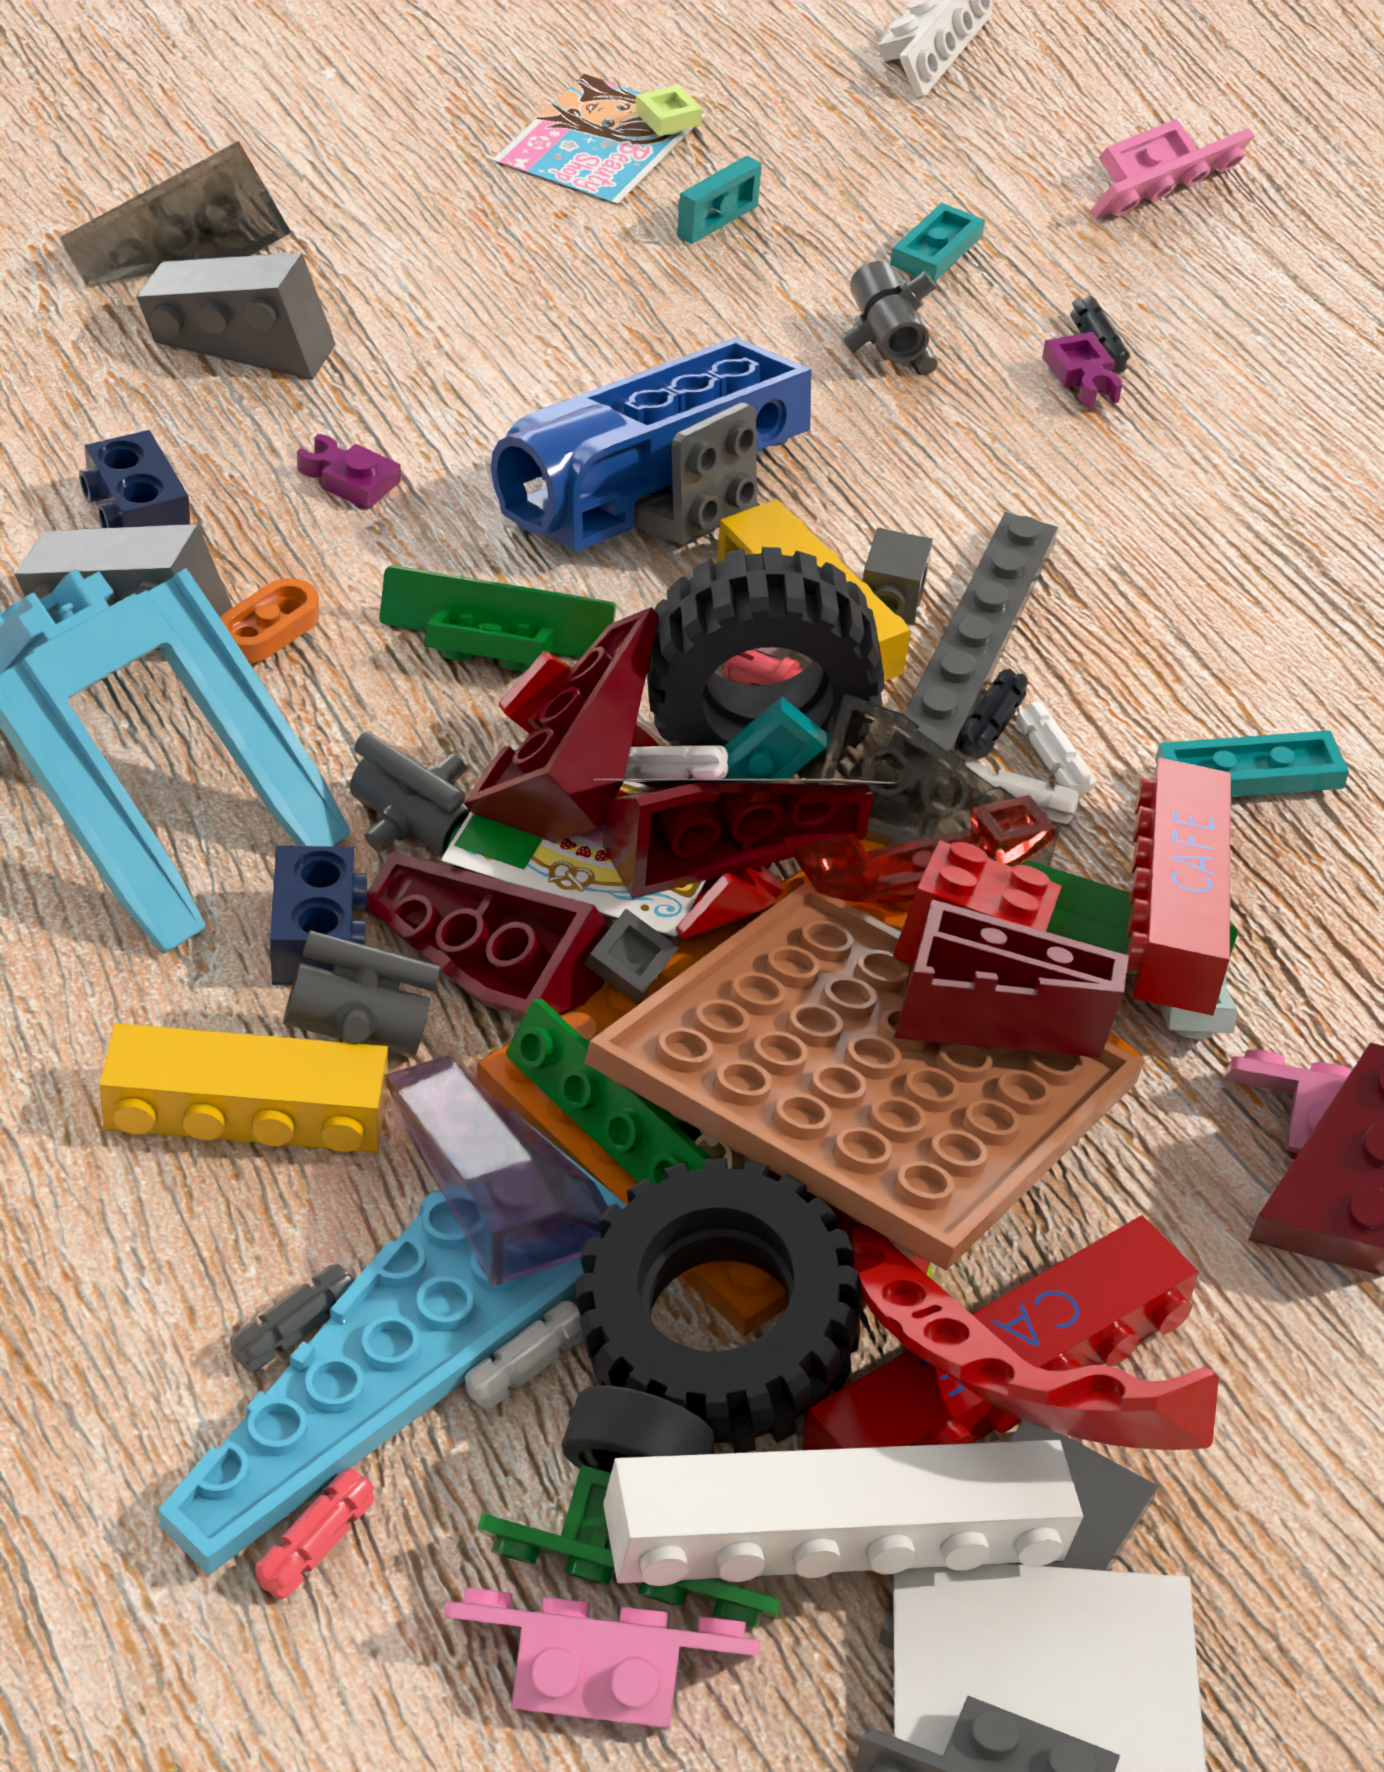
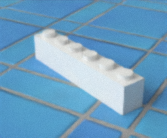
(839, 1511)

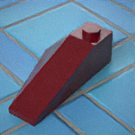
(576, 738)
(720, 828)
(491, 934)

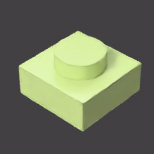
(668, 110)

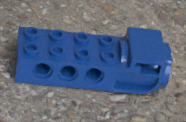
(617, 439)

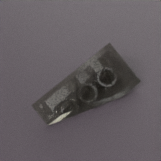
(198, 214)
(929, 785)

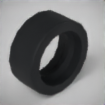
(630, 1424)

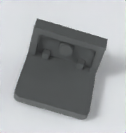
(710, 475)

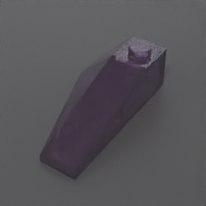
(503, 1181)

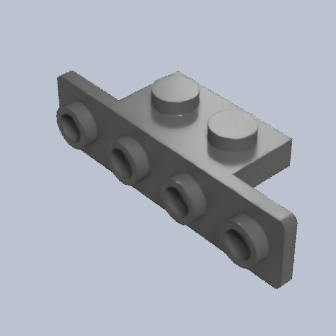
(987, 1741)

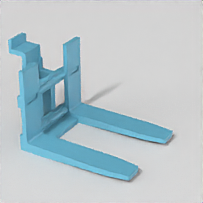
(77, 639)

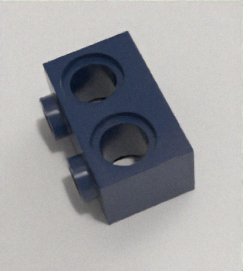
(133, 483)
(317, 893)

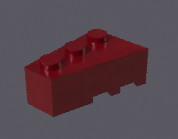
(1009, 986)
(1335, 1186)

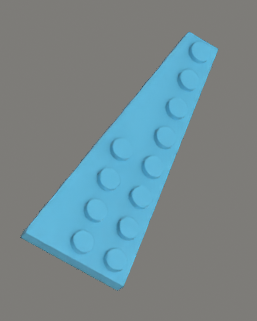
(374, 1367)

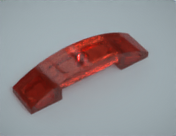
(843, 869)

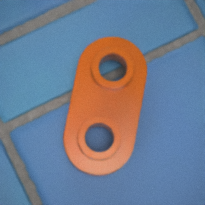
(272, 617)

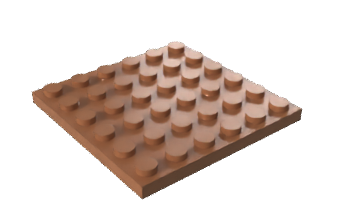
(796, 1064)

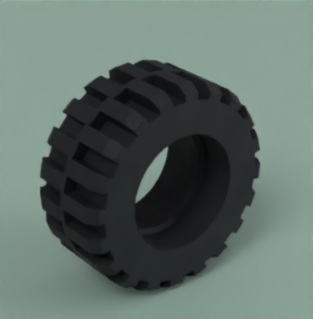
(751, 606)
(712, 1219)

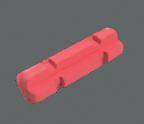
(314, 1533)

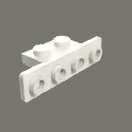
(933, 37)

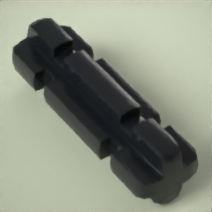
(1091, 318)
(993, 713)

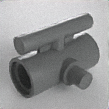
(891, 315)
(408, 795)
(361, 995)

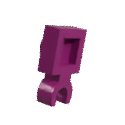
(1083, 363)
(351, 474)

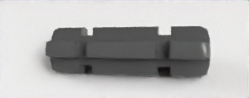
(289, 1319)

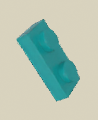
(719, 199)
(937, 241)
(774, 744)

